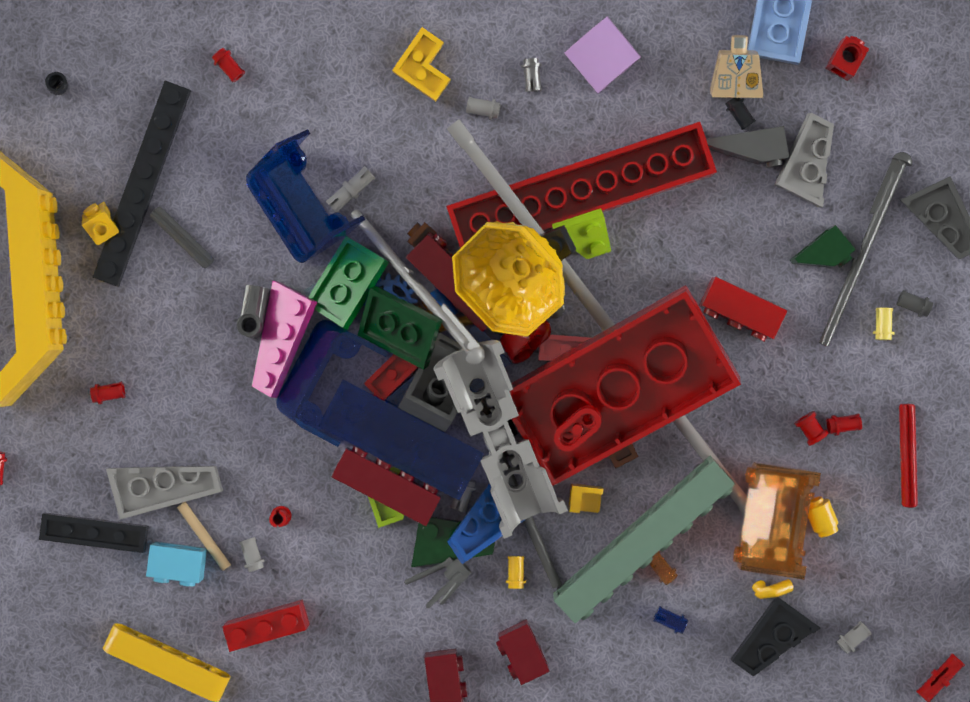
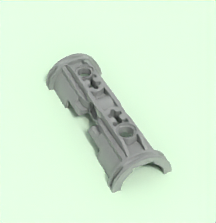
(535, 491)

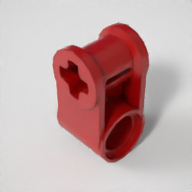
(521, 347)

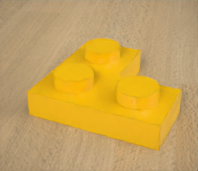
(416, 68)

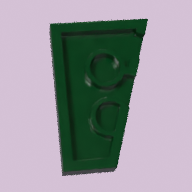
(432, 544)

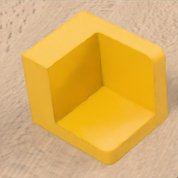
(585, 498)

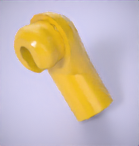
(774, 590)

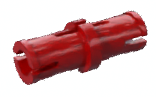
(940, 678)

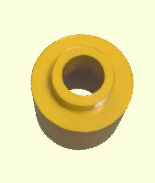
(822, 517)

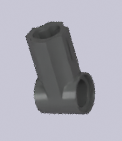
(253, 308)

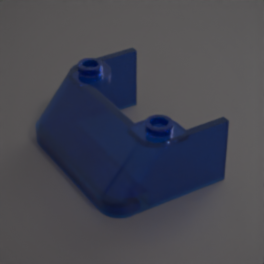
(292, 204)
(293, 398)

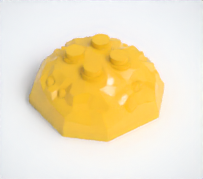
(509, 277)

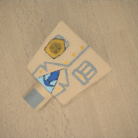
(737, 71)

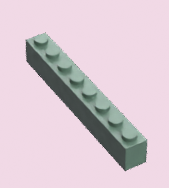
(643, 539)

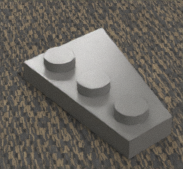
(806, 167)

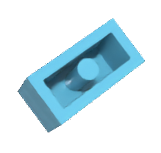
(176, 563)

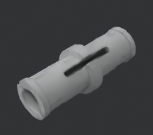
(350, 189)

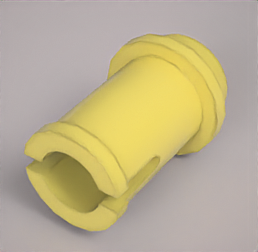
(883, 324)

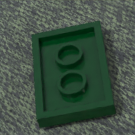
(399, 327)

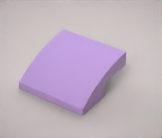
(602, 54)

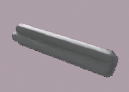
(182, 237)

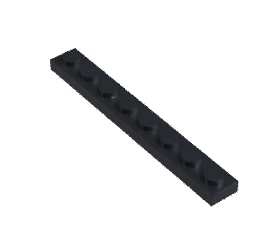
(142, 182)

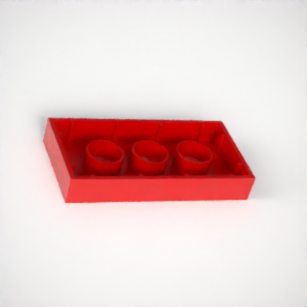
(633, 373)

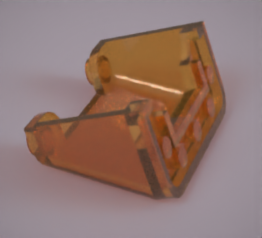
(775, 520)

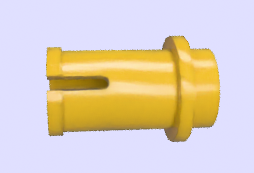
(516, 572)

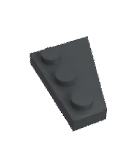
(943, 214)

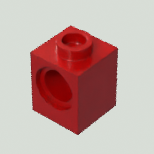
(839, 65)

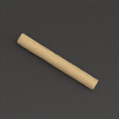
(204, 536)

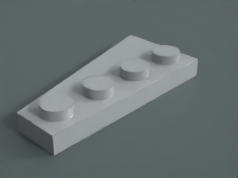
(152, 488)

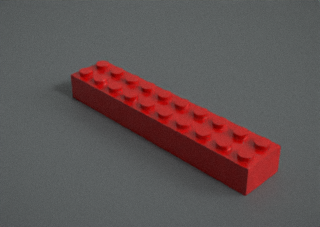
(595, 183)

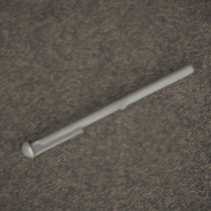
(449, 320)

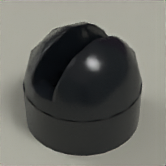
(53, 81)

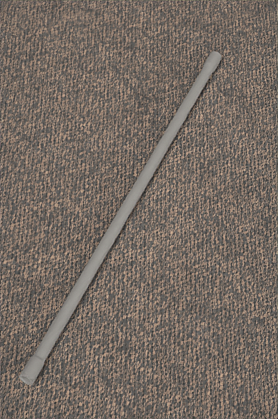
(466, 142)

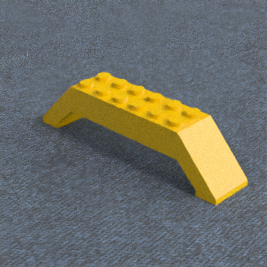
(33, 280)

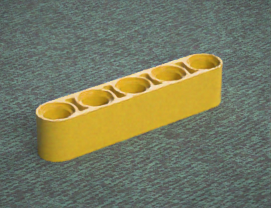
(166, 662)

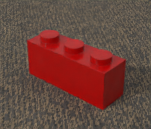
(742, 309)
(266, 625)

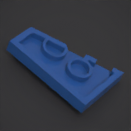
(477, 528)

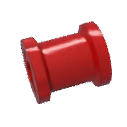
(811, 428)

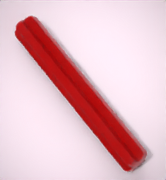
(908, 455)

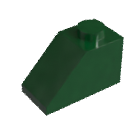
(826, 250)

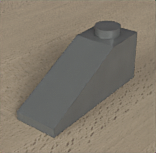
(757, 146)

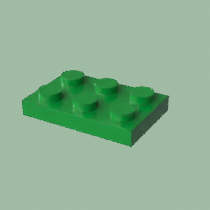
(347, 282)

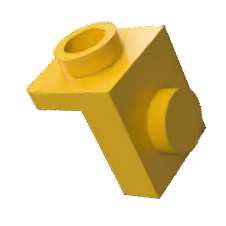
(98, 223)

